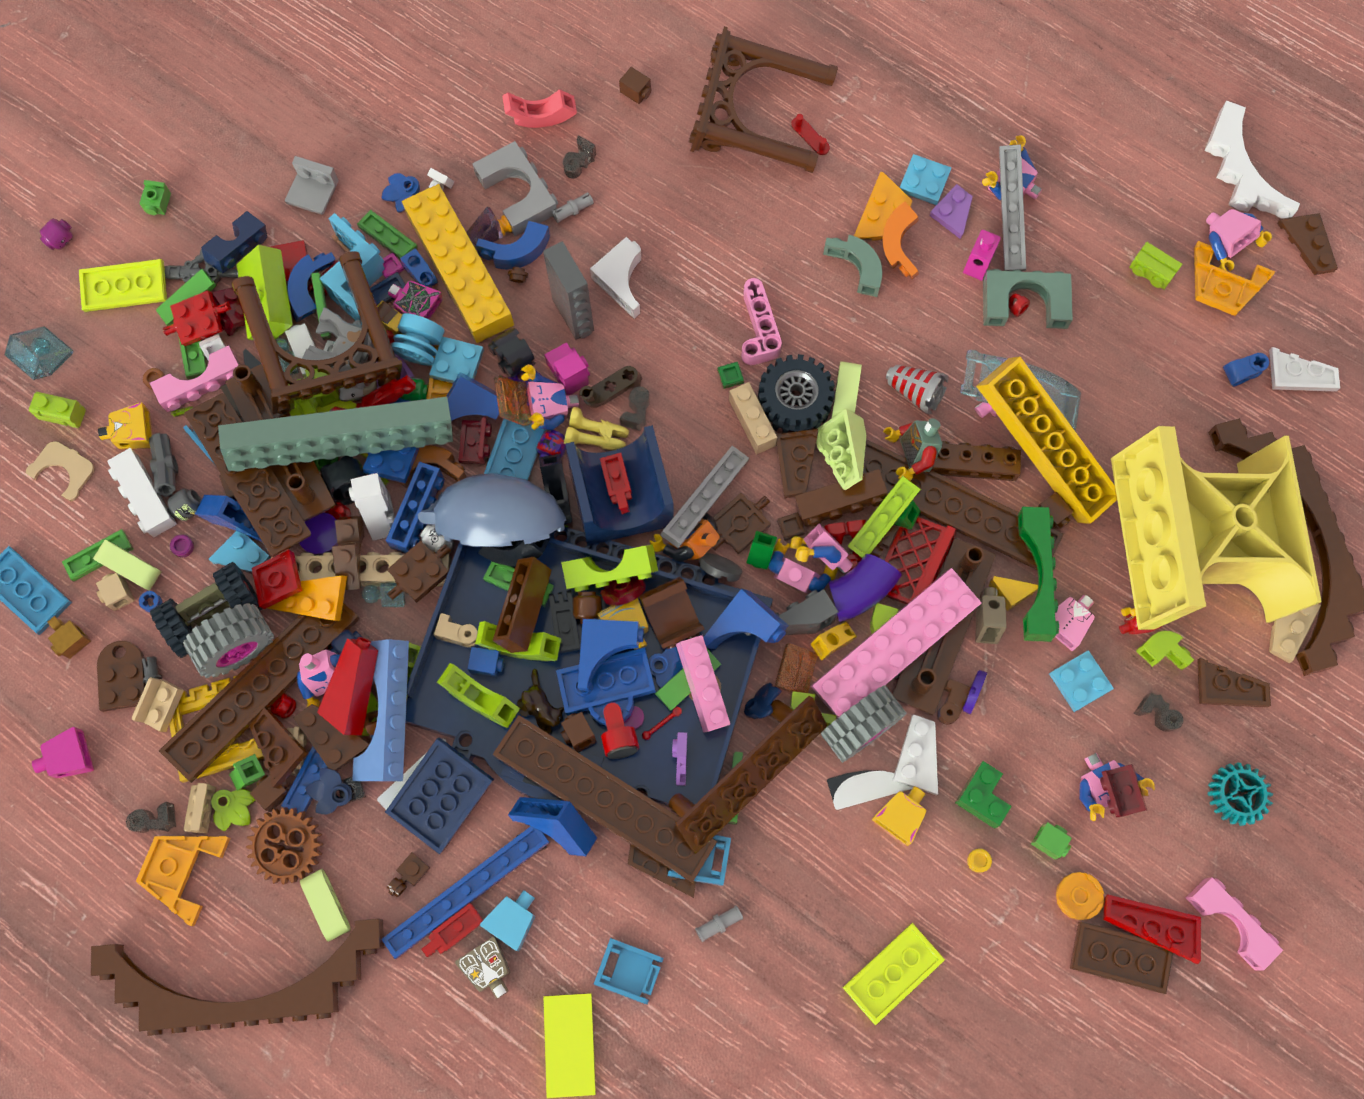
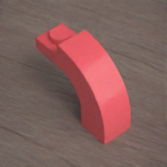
(542, 112)

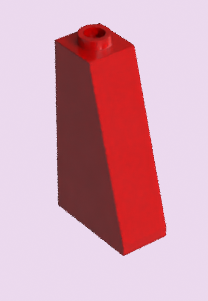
(350, 687)

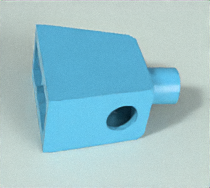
(511, 920)

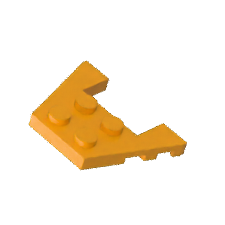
(1224, 289)
(169, 867)

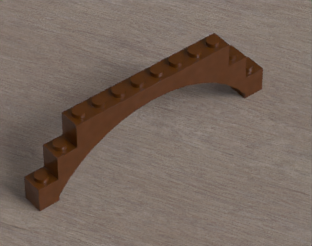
(1341, 583)
(168, 1009)

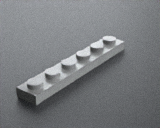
(1012, 207)
(704, 497)

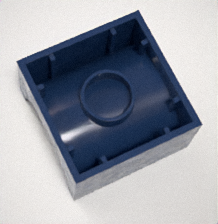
(651, 496)

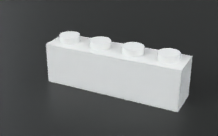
(140, 491)

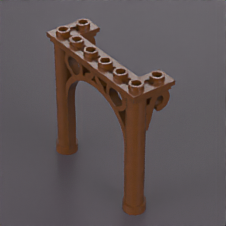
(734, 52)
(284, 395)

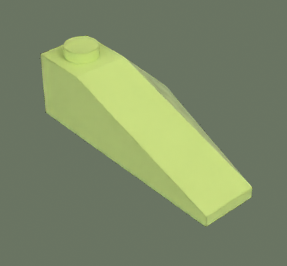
(843, 445)

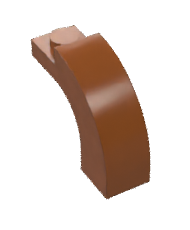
(438, 458)

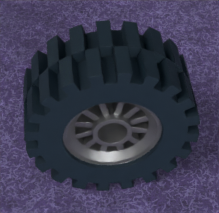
(790, 416)

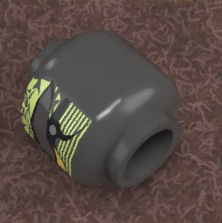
(183, 504)

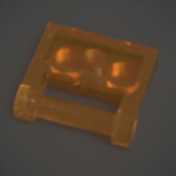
(508, 405)

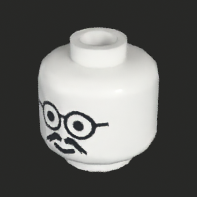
(432, 540)

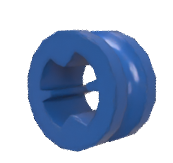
(144, 597)

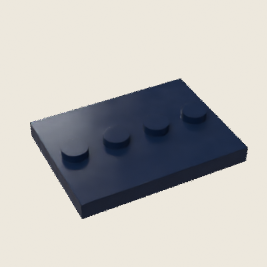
(439, 795)

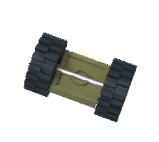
(178, 620)

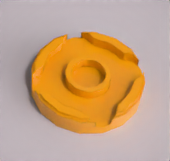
(1080, 896)

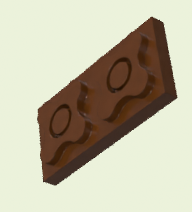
(1121, 958)

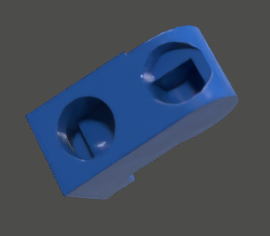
(418, 268)

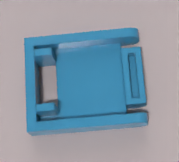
(706, 873)
(632, 973)

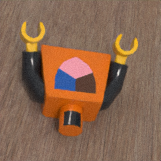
(695, 545)

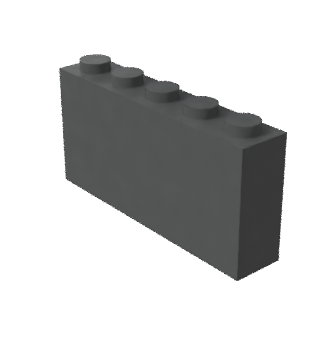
(569, 290)

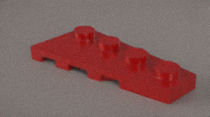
(1161, 926)

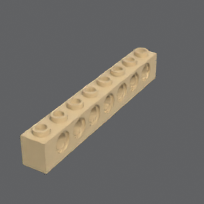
(370, 576)

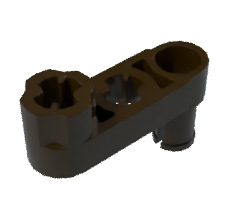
(598, 395)

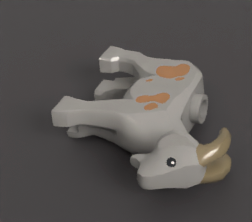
(346, 337)

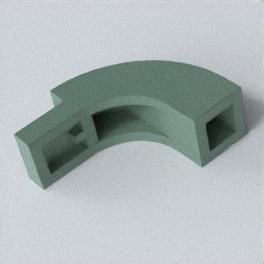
(864, 259)

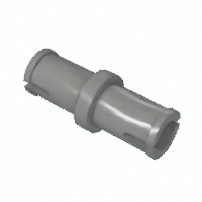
(572, 207)
(719, 923)

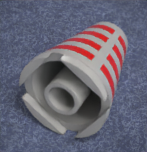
(919, 386)

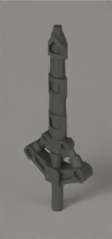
(191, 268)

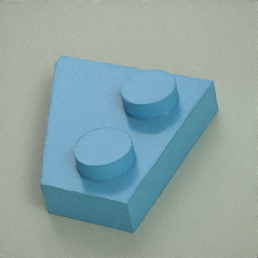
(241, 551)

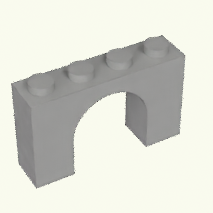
(513, 163)

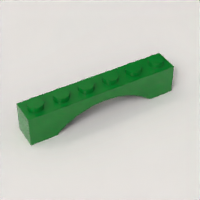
(1035, 531)

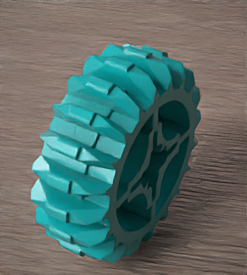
(1244, 802)

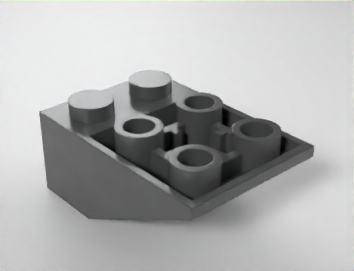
(810, 615)

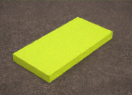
(122, 285)
(893, 973)
(569, 1045)

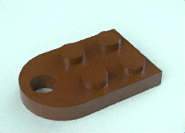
(120, 678)

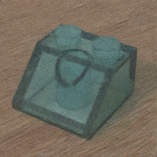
(37, 352)

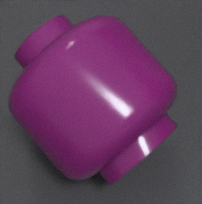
(56, 233)

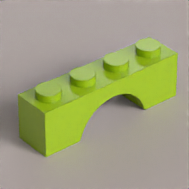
(635, 562)

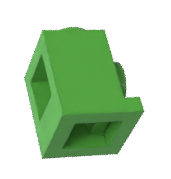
(155, 197)
(246, 772)

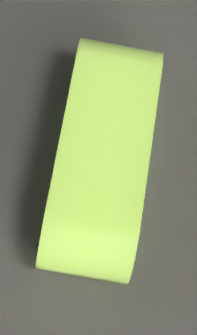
(846, 387)
(127, 565)
(325, 905)

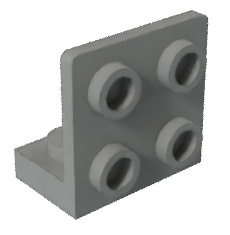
(311, 186)

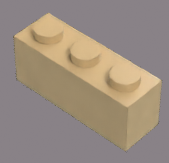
(752, 418)

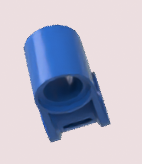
(1246, 368)

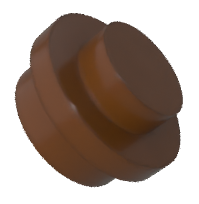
(517, 275)

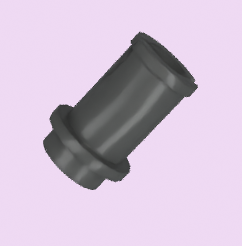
(150, 668)

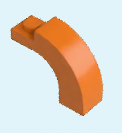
(896, 226)

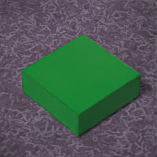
(730, 375)

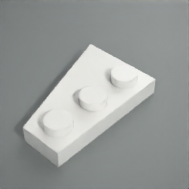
(1294, 373)
(918, 756)

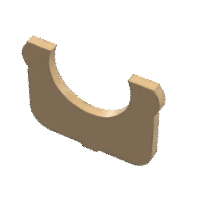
(59, 455)

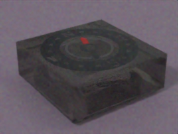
(356, 787)

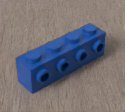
(418, 497)

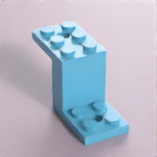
(372, 264)

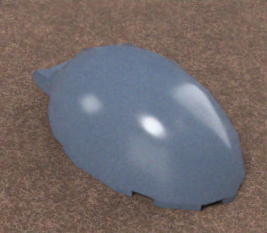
(494, 511)

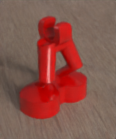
(842, 529)

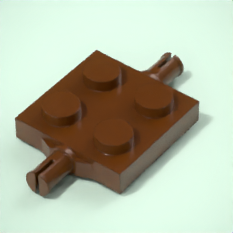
(740, 521)
(418, 571)

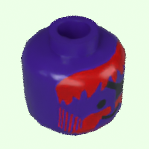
(551, 444)

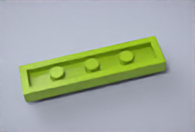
(884, 517)

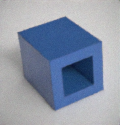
(485, 662)

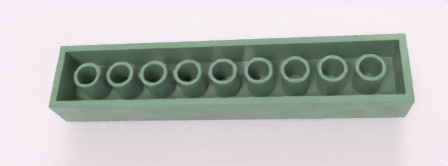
(335, 434)

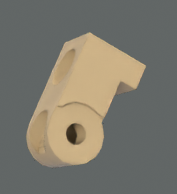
(455, 633)

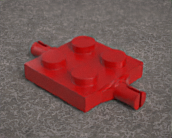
(196, 318)

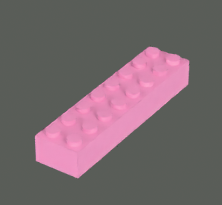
(896, 643)

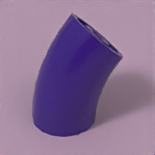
(863, 586)

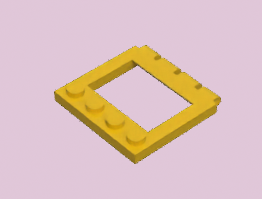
(200, 697)

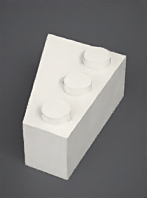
(374, 504)

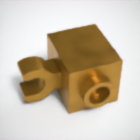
(68, 638)

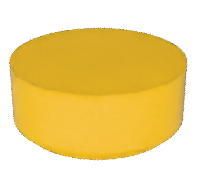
(979, 860)

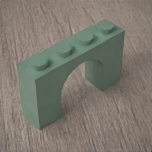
(1052, 287)

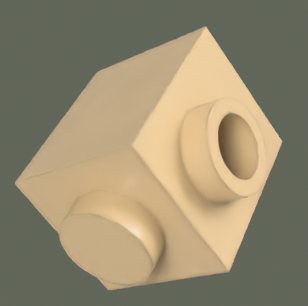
(114, 591)

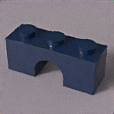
(225, 254)

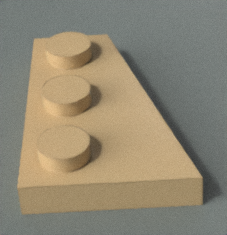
(1290, 632)

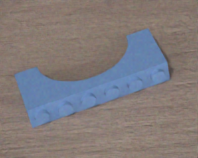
(385, 754)

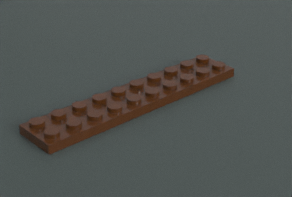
(958, 506)
(249, 692)
(600, 796)

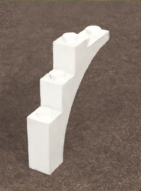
(1237, 169)

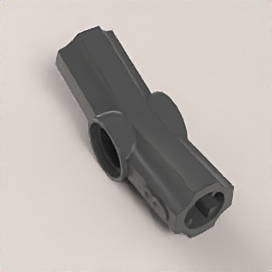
(163, 464)

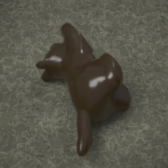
(535, 703)

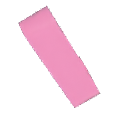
(758, 320)

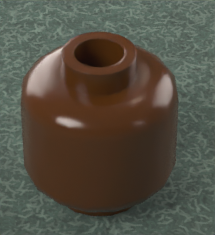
(586, 606)

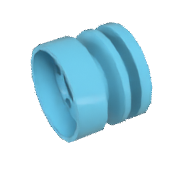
(417, 339)

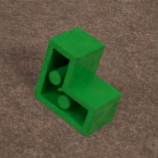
(978, 796)

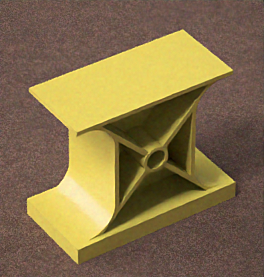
(1212, 530)

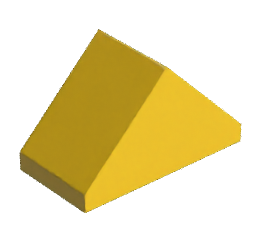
(1012, 590)

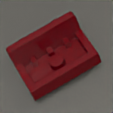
(233, 318)
(473, 441)
(1123, 791)

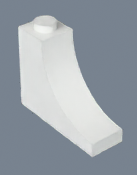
(614, 272)

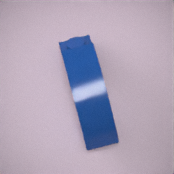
(519, 253)
(299, 299)

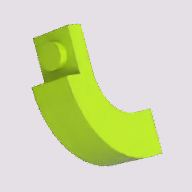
(542, 646)
(477, 697)

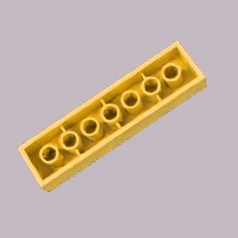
(458, 263)
(1048, 439)

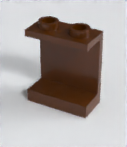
(671, 613)

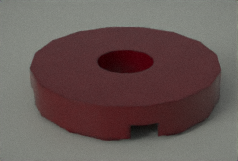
(623, 593)

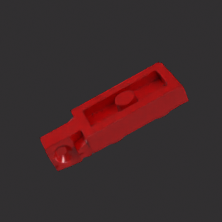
(389, 392)
(617, 481)
(453, 930)

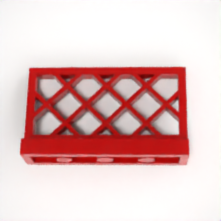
(934, 562)

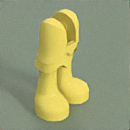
(604, 428)

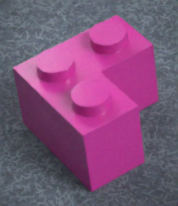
(568, 368)

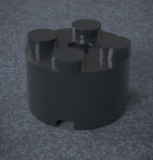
(511, 352)
(339, 476)

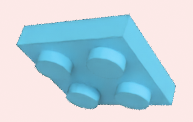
(925, 179)
(456, 357)
(1081, 681)

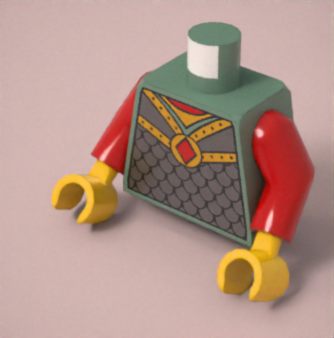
(920, 444)

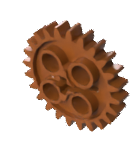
(280, 867)

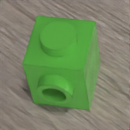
(1052, 840)

